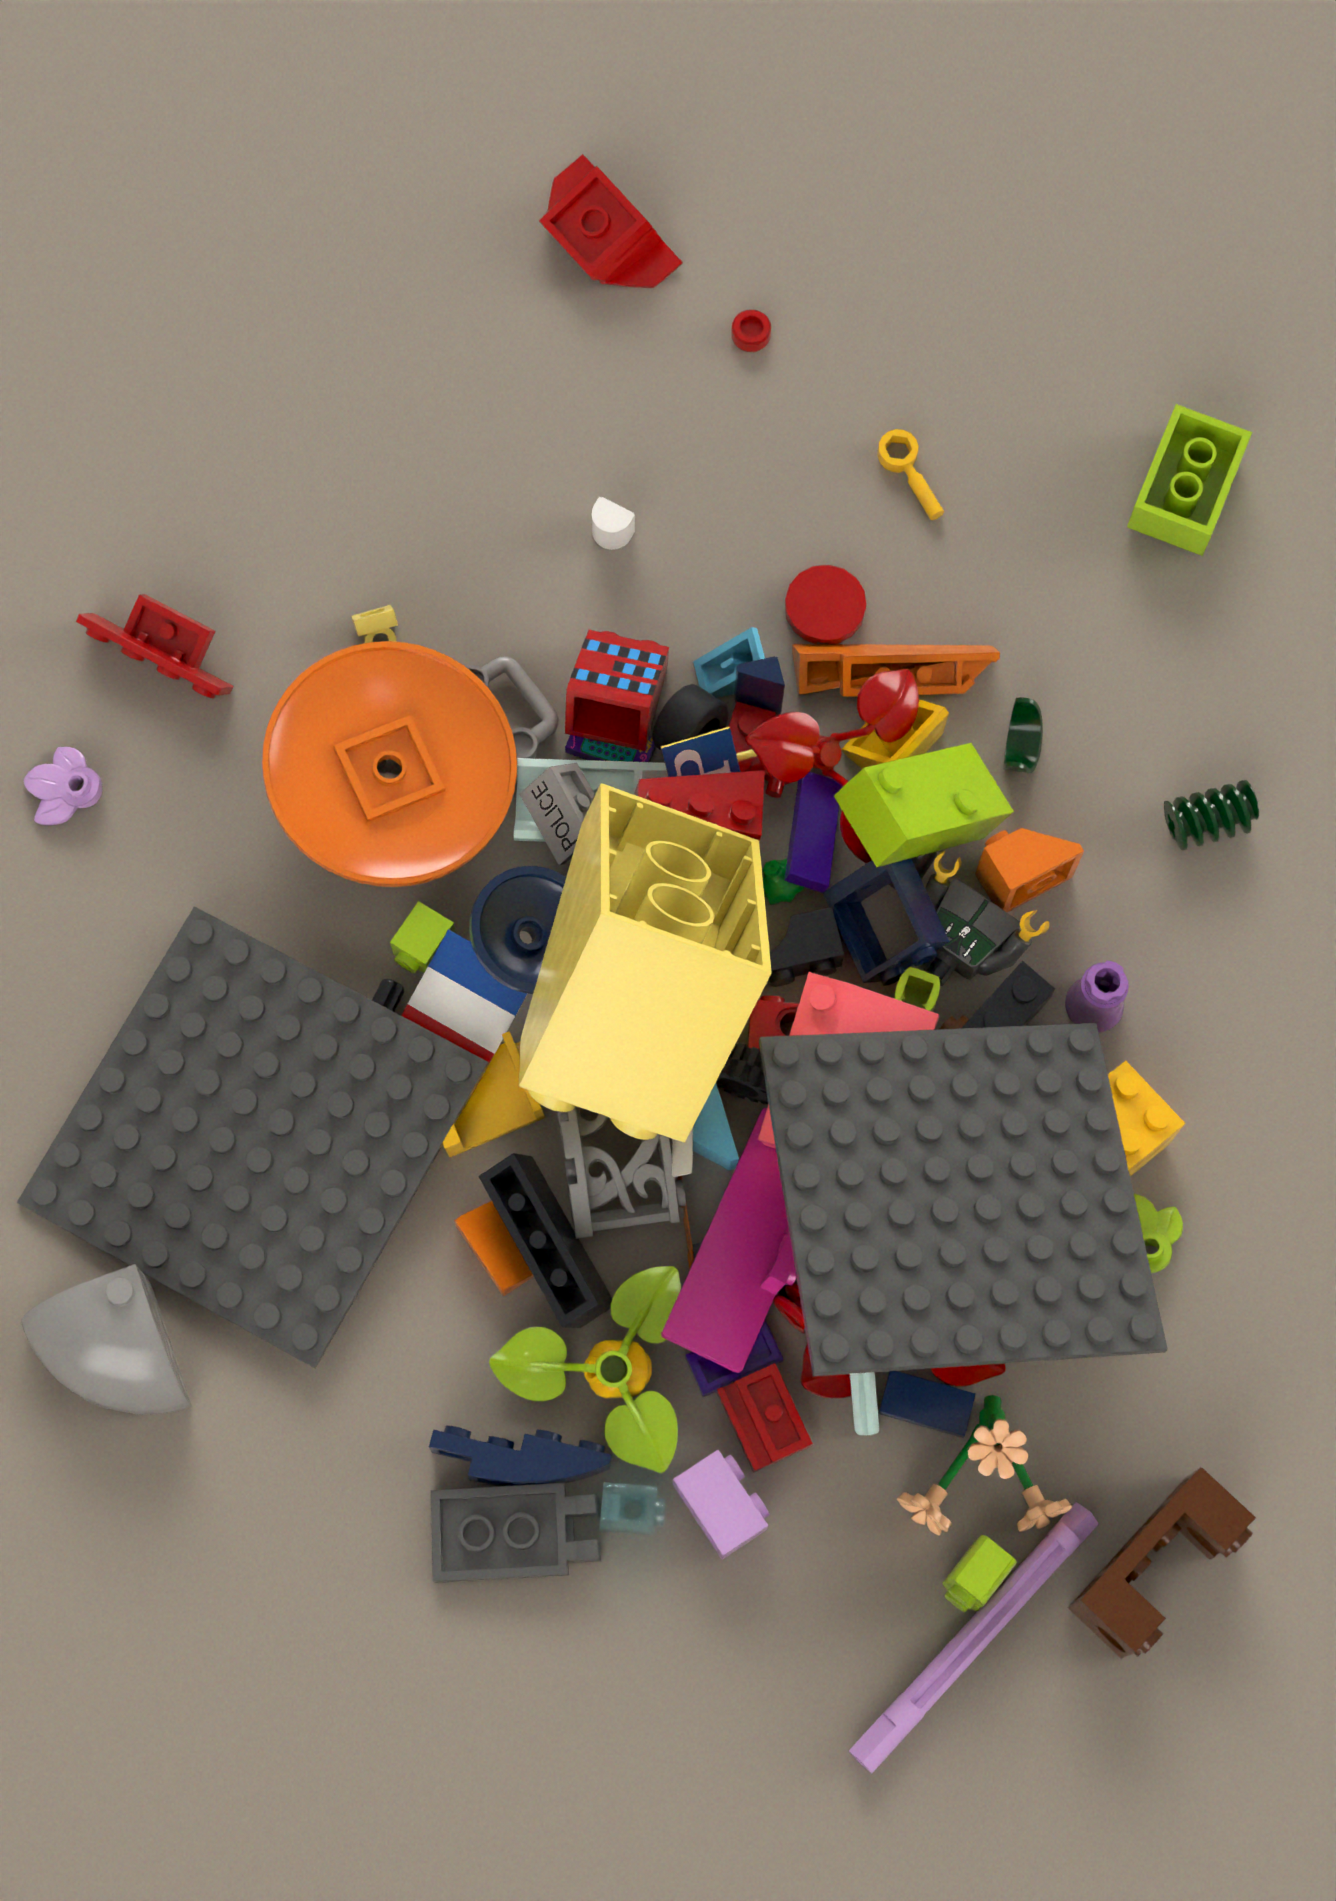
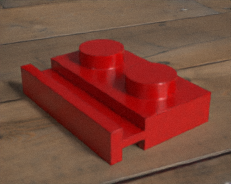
(764, 1417)

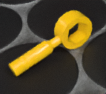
(915, 479)

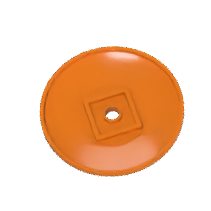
(398, 707)

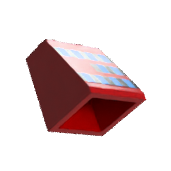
(615, 689)

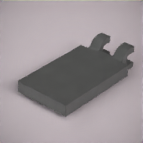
(508, 1532)

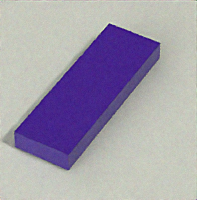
(813, 832)

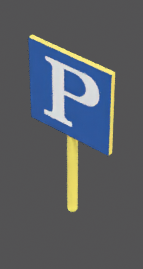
(704, 754)

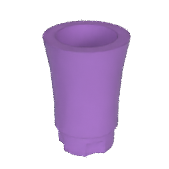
(1090, 1005)

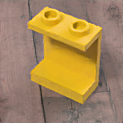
(496, 1104)

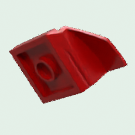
(605, 230)

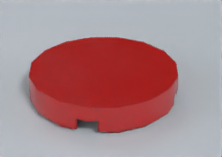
(825, 604)

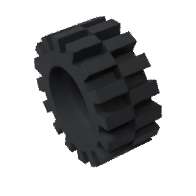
(744, 1074)

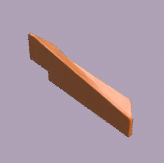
(848, 666)

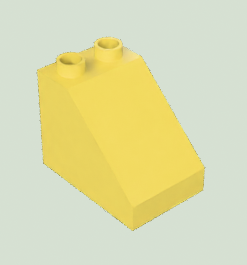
(646, 967)

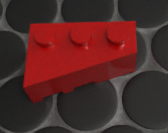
(721, 798)

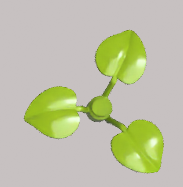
(644, 1428)

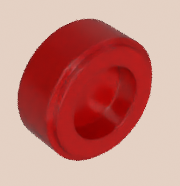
(751, 330)

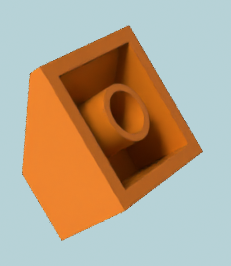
(1025, 866)

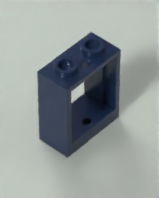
(858, 933)

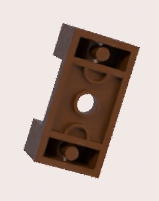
(1196, 1509)

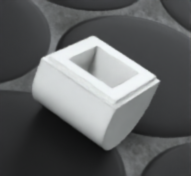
(611, 524)

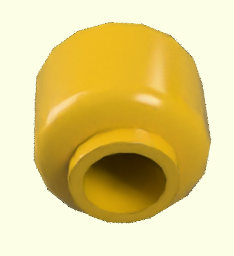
(640, 1364)

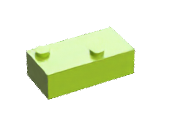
(923, 804)

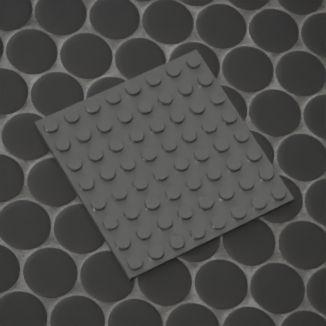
(254, 1135)
(958, 1198)

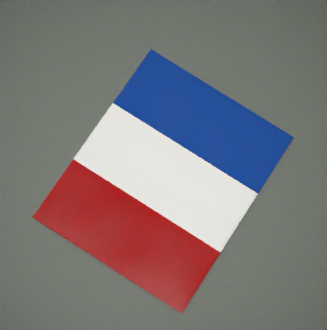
(463, 1000)

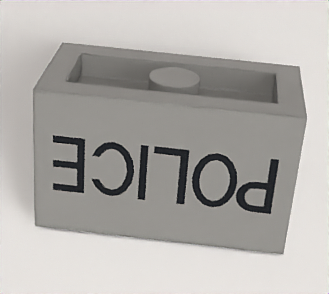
(558, 807)

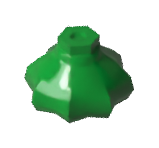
(775, 888)

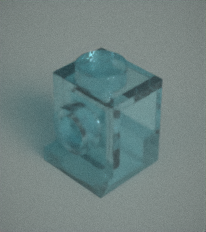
(618, 1496)

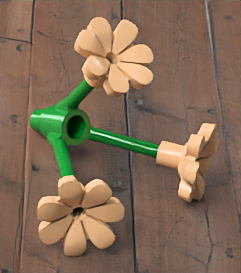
(996, 1449)

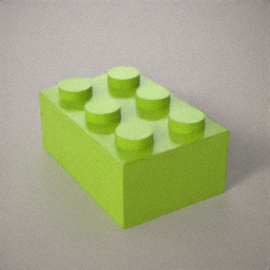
(1189, 479)

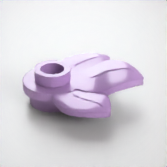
(58, 784)

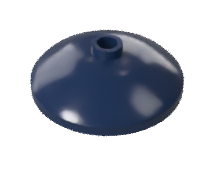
(513, 903)

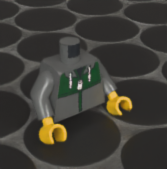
(979, 932)

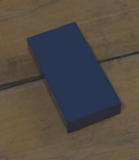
(927, 1403)

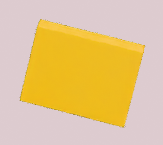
(925, 731)

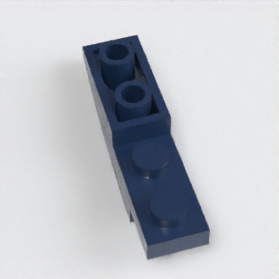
(540, 1460)

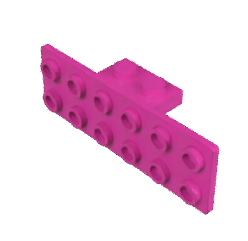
(738, 1263)

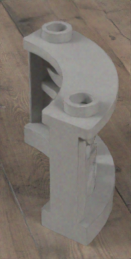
(592, 1193)

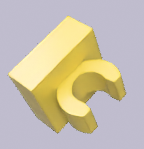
(375, 622)

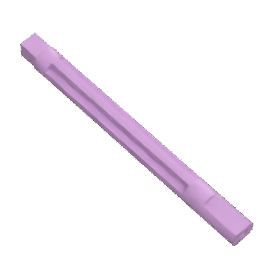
(973, 1638)

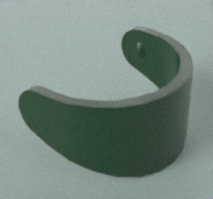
(1024, 736)

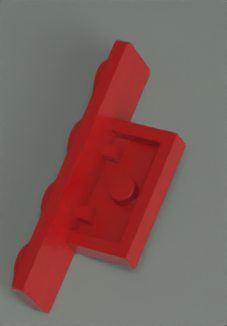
(164, 638)

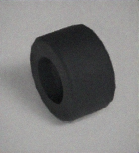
(689, 714)

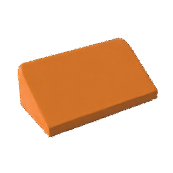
(494, 1247)

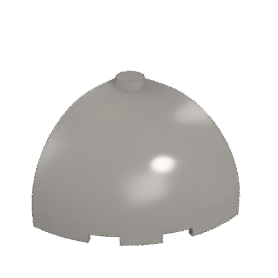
(109, 1344)

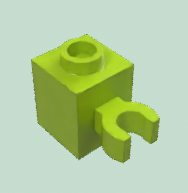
(419, 938)

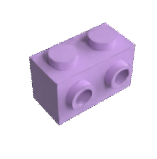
(721, 1503)

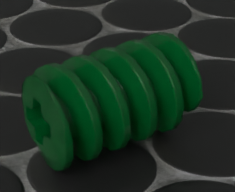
(1211, 812)

